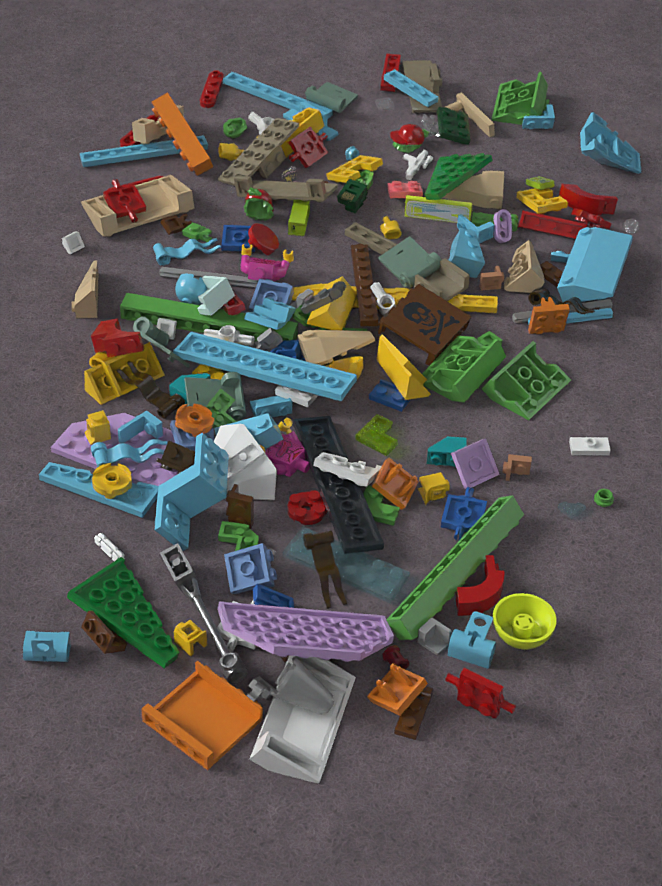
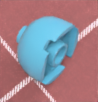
(189, 289)

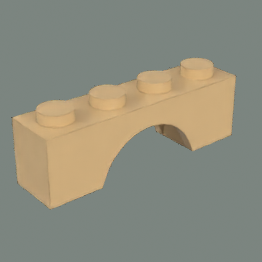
(147, 130)

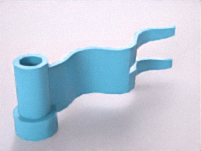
(164, 254)
(103, 455)

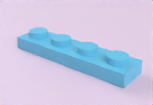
(411, 88)

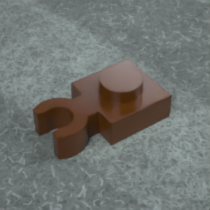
(174, 224)

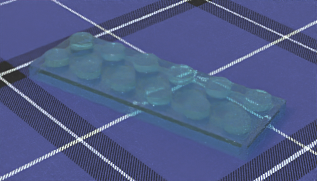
(356, 569)

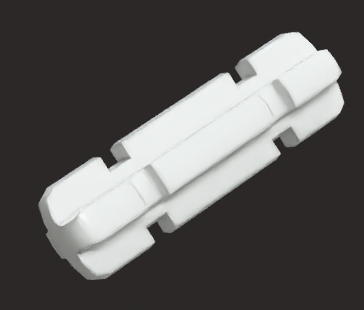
(108, 547)

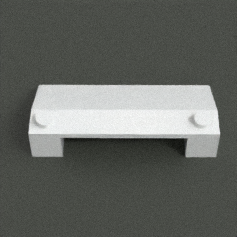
(298, 739)

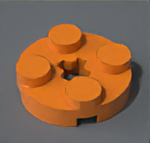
(186, 420)

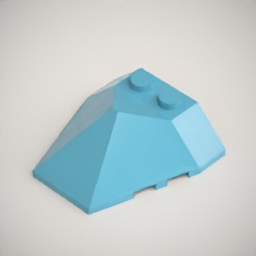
(606, 147)

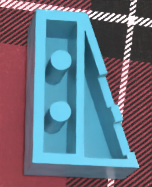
(467, 252)
(262, 428)

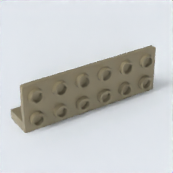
(310, 190)

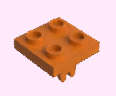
(548, 317)
(395, 483)
(397, 690)

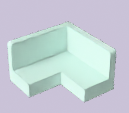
(216, 295)

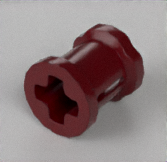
(393, 656)

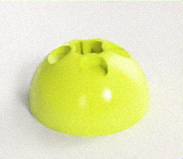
(524, 620)

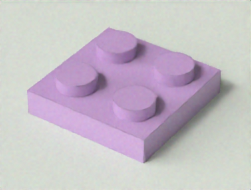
(475, 463)

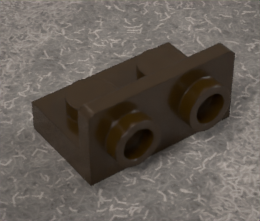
(177, 457)

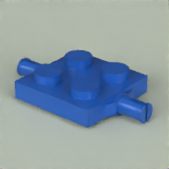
(462, 512)

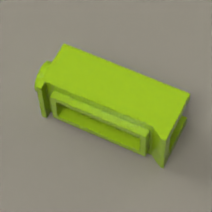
(299, 217)

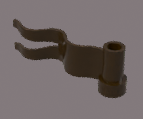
(535, 299)
(151, 393)
(324, 563)

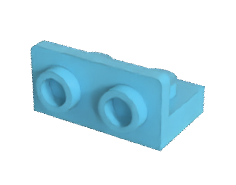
(273, 405)

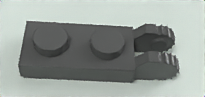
(323, 297)

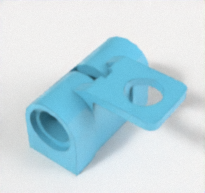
(472, 644)
(46, 646)

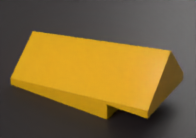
(334, 314)
(401, 371)
(106, 384)

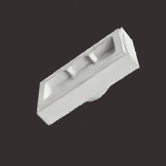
(589, 446)

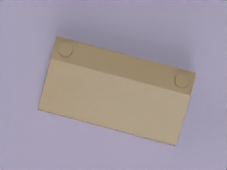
(162, 199)

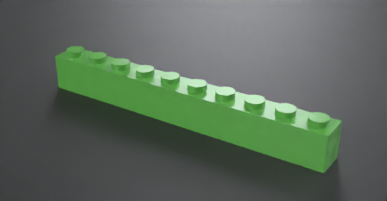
(190, 319)
(455, 568)

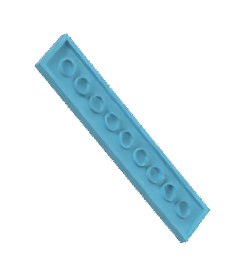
(266, 366)

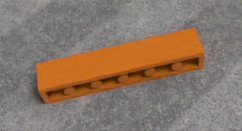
(182, 134)

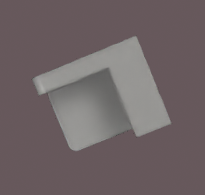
(434, 636)

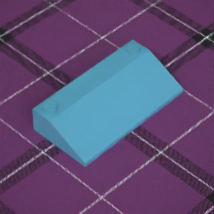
(594, 264)

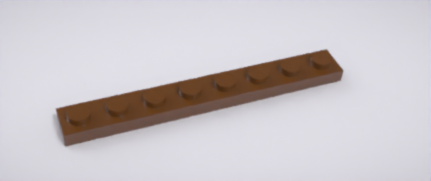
(363, 282)

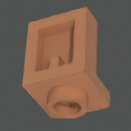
(491, 280)
(517, 464)

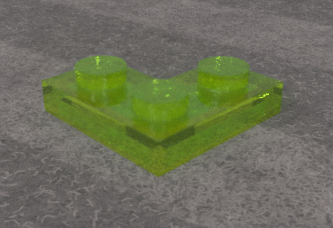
(375, 435)

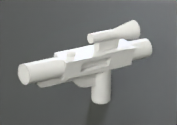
(415, 163)

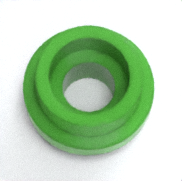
(604, 498)

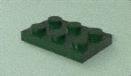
(453, 125)

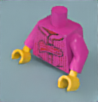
(264, 268)
(288, 453)

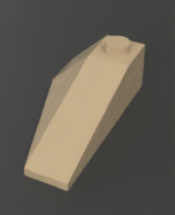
(481, 190)
(526, 271)
(87, 295)
(323, 345)

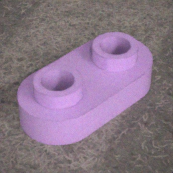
(503, 227)

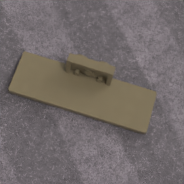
(428, 76)
(263, 154)

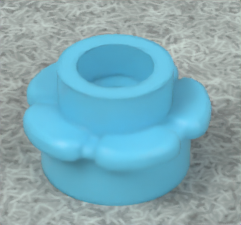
(351, 153)

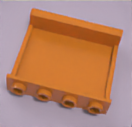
(204, 716)

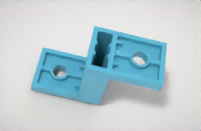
(192, 491)

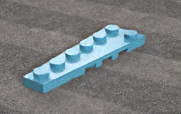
(134, 501)

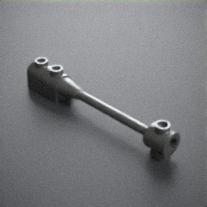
(188, 583)

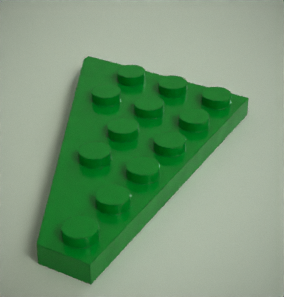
(452, 172)
(124, 610)

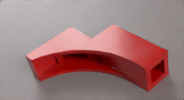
(115, 342)

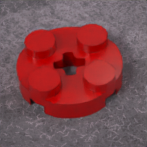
(306, 517)

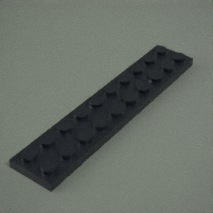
(341, 497)

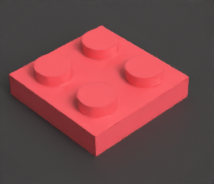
(400, 190)

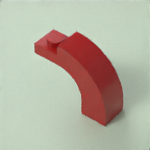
(586, 201)
(483, 596)

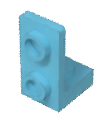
(545, 121)
(483, 232)
(142, 422)

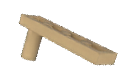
(474, 114)

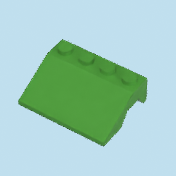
(520, 100)
(463, 367)
(526, 383)

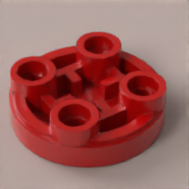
(263, 238)

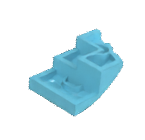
(271, 314)

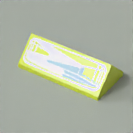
(436, 209)

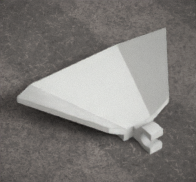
(247, 463)

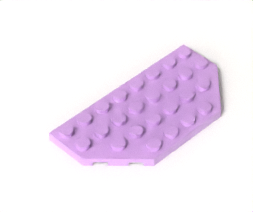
(75, 446)
(307, 631)

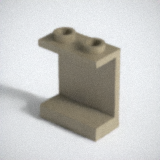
(447, 282)

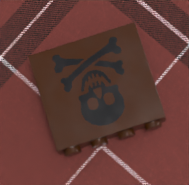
(426, 321)

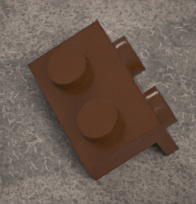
(240, 507)
(101, 635)

